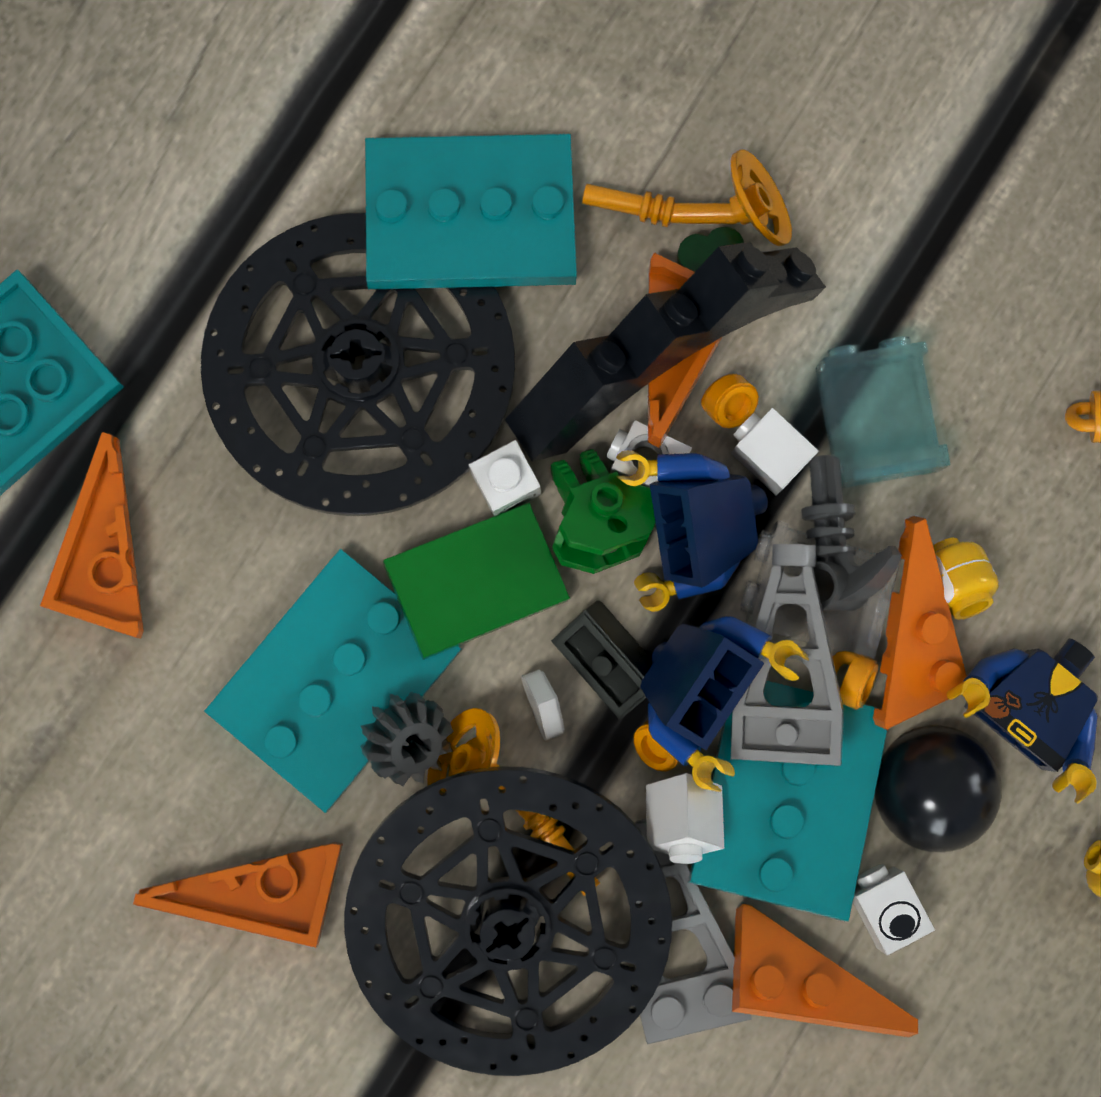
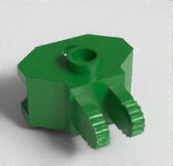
(600, 516)

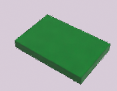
(475, 580)

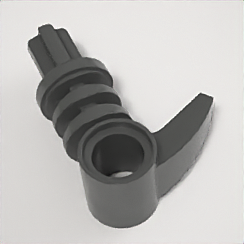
(838, 578)

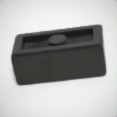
(606, 657)

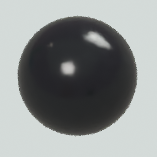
(938, 789)

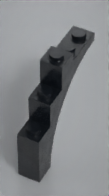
(659, 332)

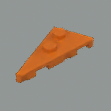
(672, 388)
(96, 560)
(922, 643)
(268, 897)
(793, 981)

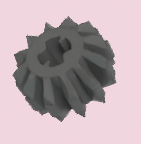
(413, 720)

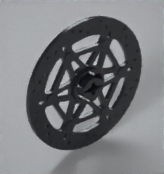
(358, 389)
(509, 901)

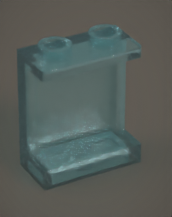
(880, 412)

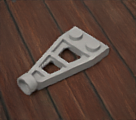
(787, 732)
(700, 998)

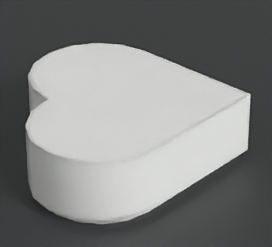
(544, 704)

